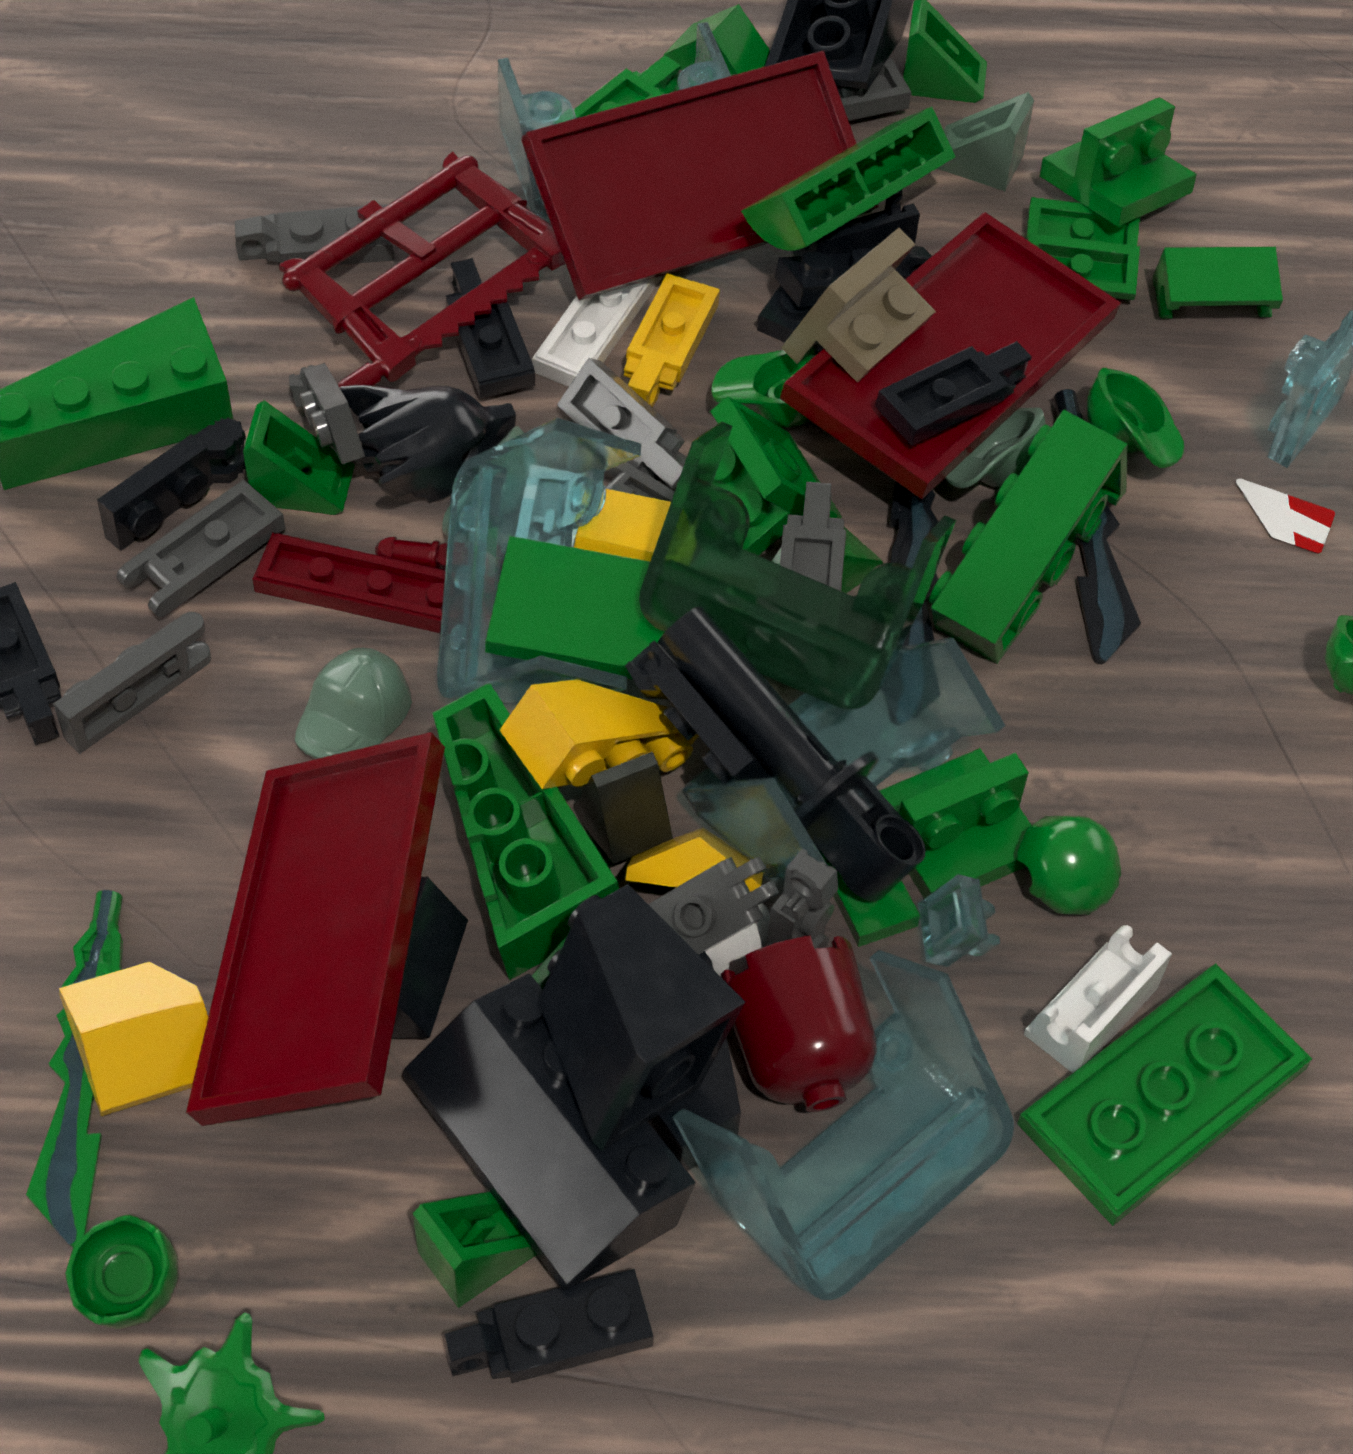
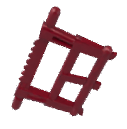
(351, 313)

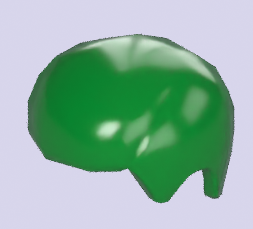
(1071, 863)
(122, 1272)

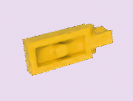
(669, 335)

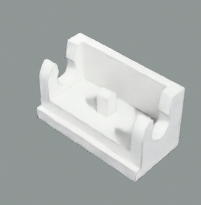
(1098, 1000)

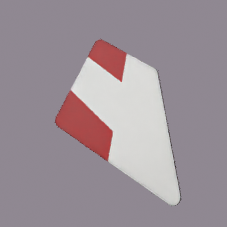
(1289, 517)

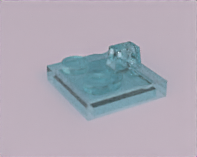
(1314, 388)

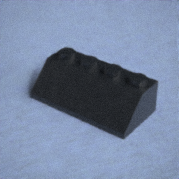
(517, 1124)

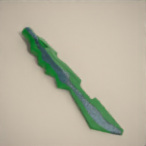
(69, 1156)

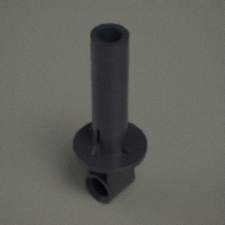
(832, 799)

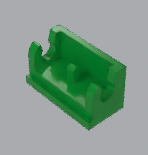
(1217, 278)

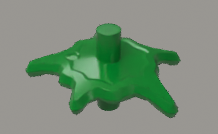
(222, 1400)

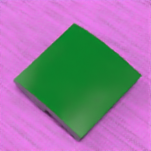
(1087, 244)

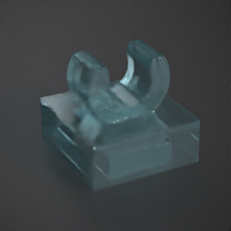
(956, 922)

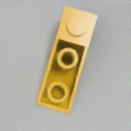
(580, 729)

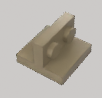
(864, 312)

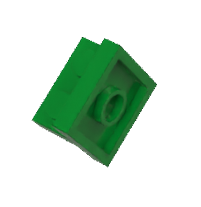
(1122, 165)
(763, 471)
(965, 817)

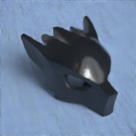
(422, 434)

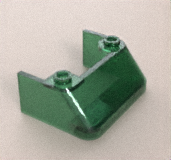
(779, 618)

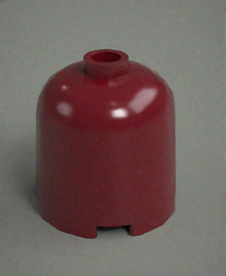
(804, 1022)

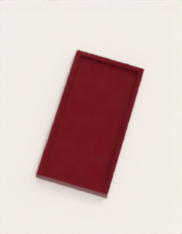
(669, 174)
(986, 295)
(319, 933)

